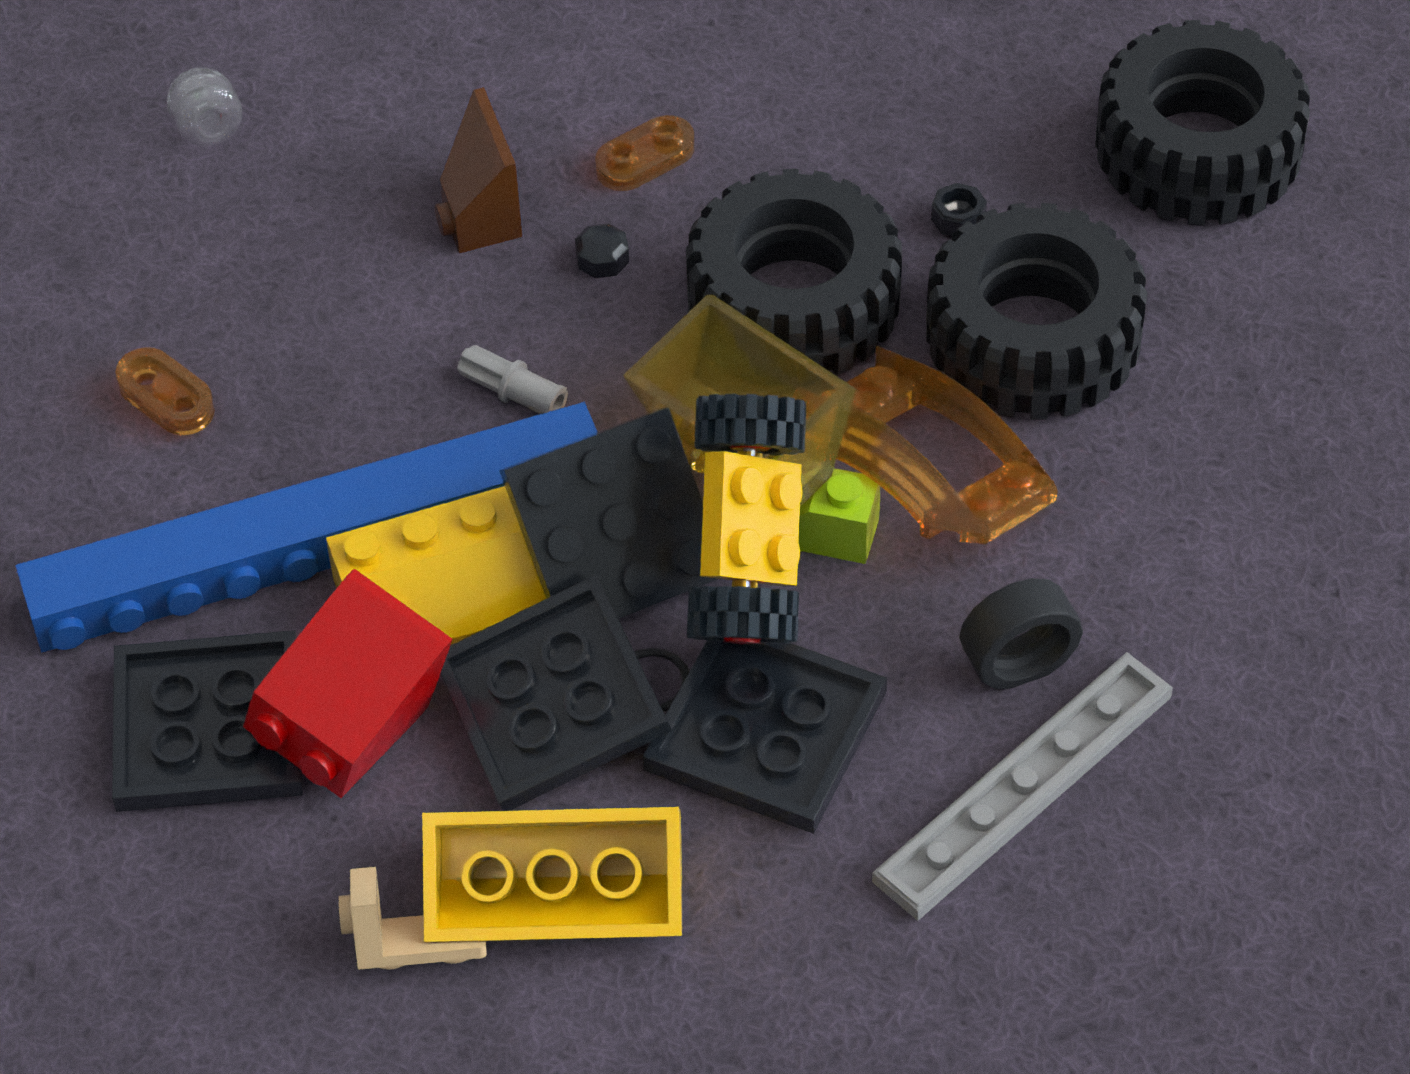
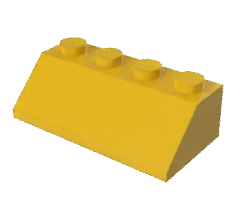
(448, 563)
(552, 874)

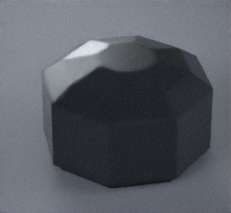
(956, 206)
(602, 250)

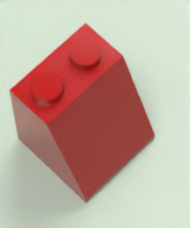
(348, 684)

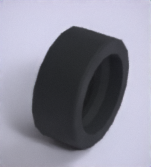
(1009, 611)

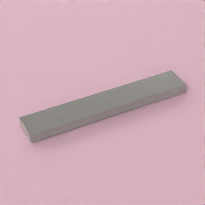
(1021, 786)

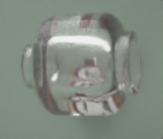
(204, 106)

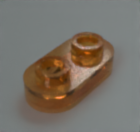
(646, 151)
(171, 391)

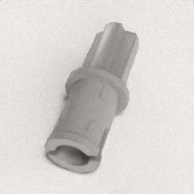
(511, 380)

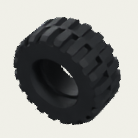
(1192, 170)
(803, 221)
(1041, 256)

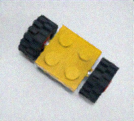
(748, 518)

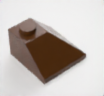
(479, 182)

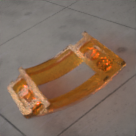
(891, 461)

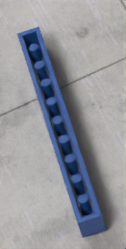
(266, 536)

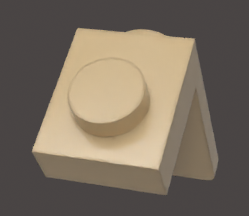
(392, 941)

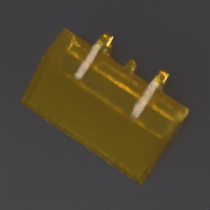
(728, 353)

